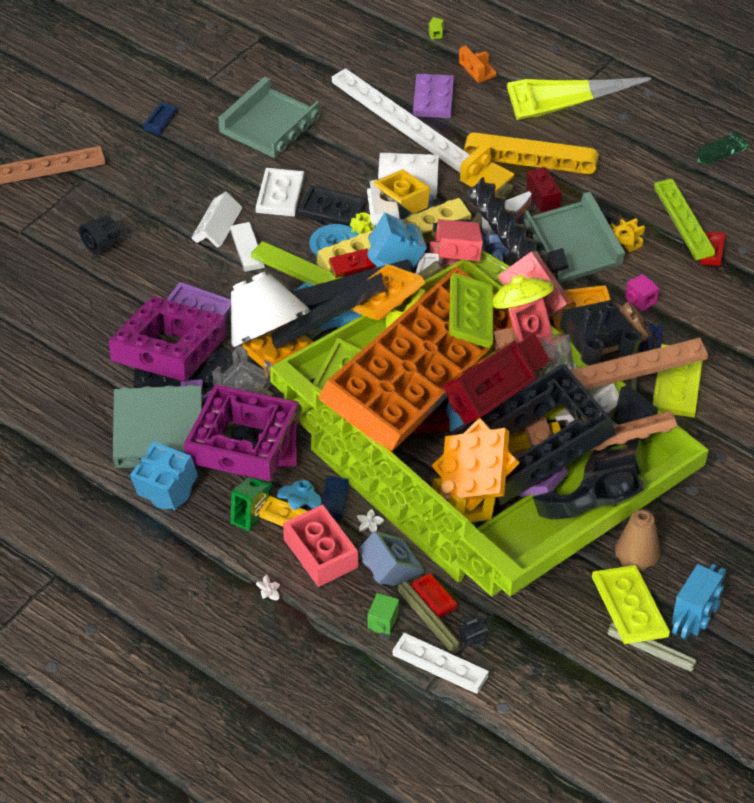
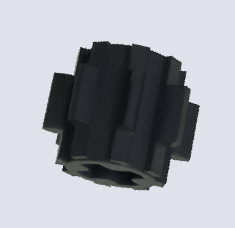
(473, 632)

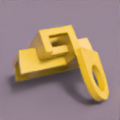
(631, 235)

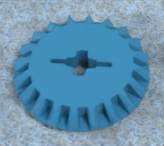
(329, 235)

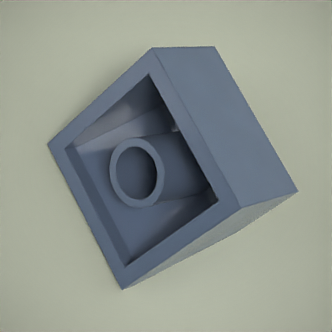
(389, 559)

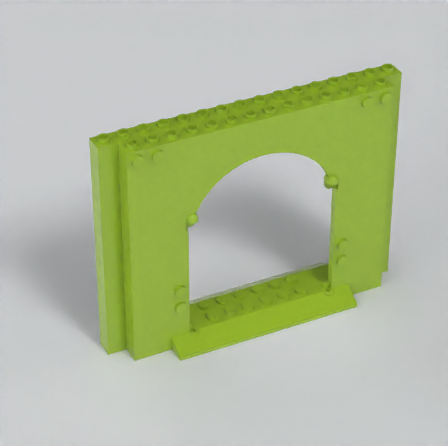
(512, 545)

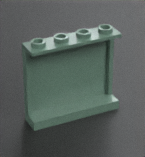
(267, 119)
(582, 234)
(150, 416)

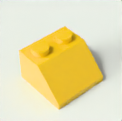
(405, 190)

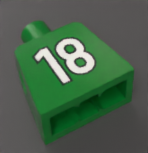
(247, 501)

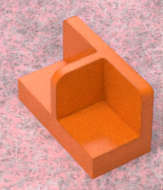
(476, 64)

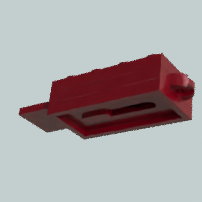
(495, 378)

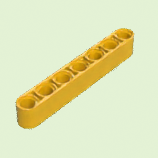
(535, 153)

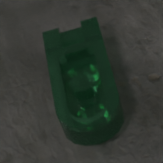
(721, 148)

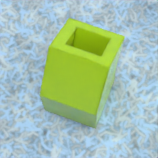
(436, 28)

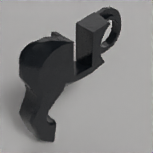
(607, 481)

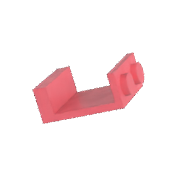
(459, 240)

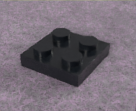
(632, 407)

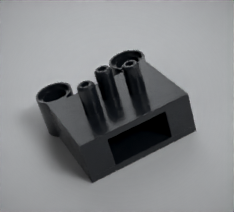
(599, 327)

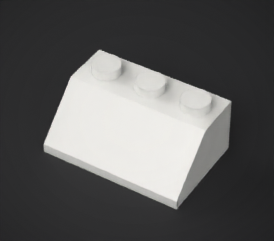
(419, 165)

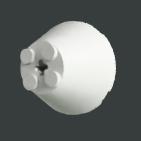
(261, 307)

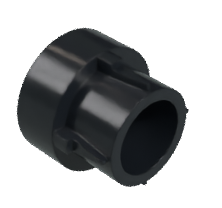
(99, 234)

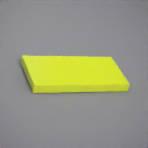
(678, 389)
(630, 604)

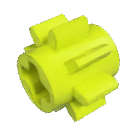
(361, 223)

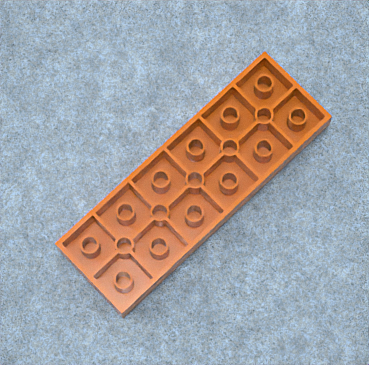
(402, 371)

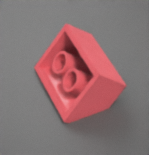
(530, 319)

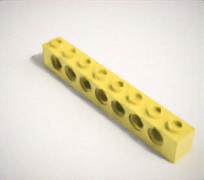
(448, 211)

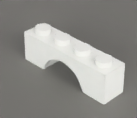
(379, 204)

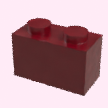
(543, 189)

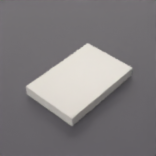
(280, 192)

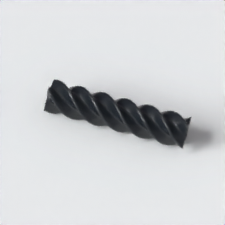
(503, 221)

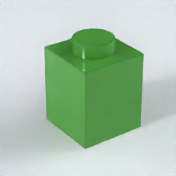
(383, 613)

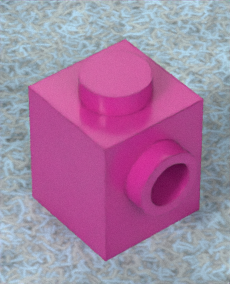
(642, 292)

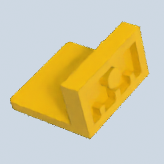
(479, 166)

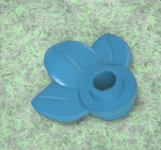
(300, 494)

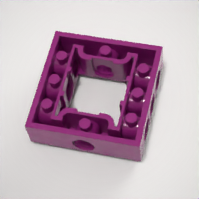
(137, 343)
(227, 404)

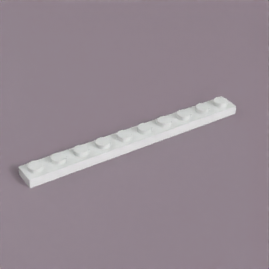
(400, 118)

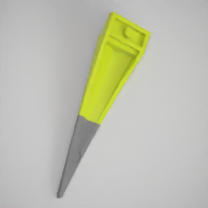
(543, 97)

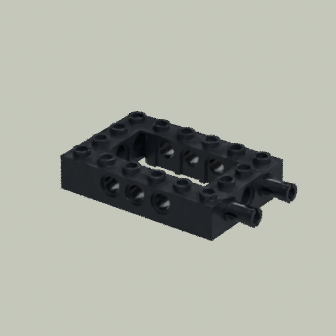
(585, 432)

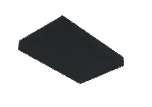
(331, 205)

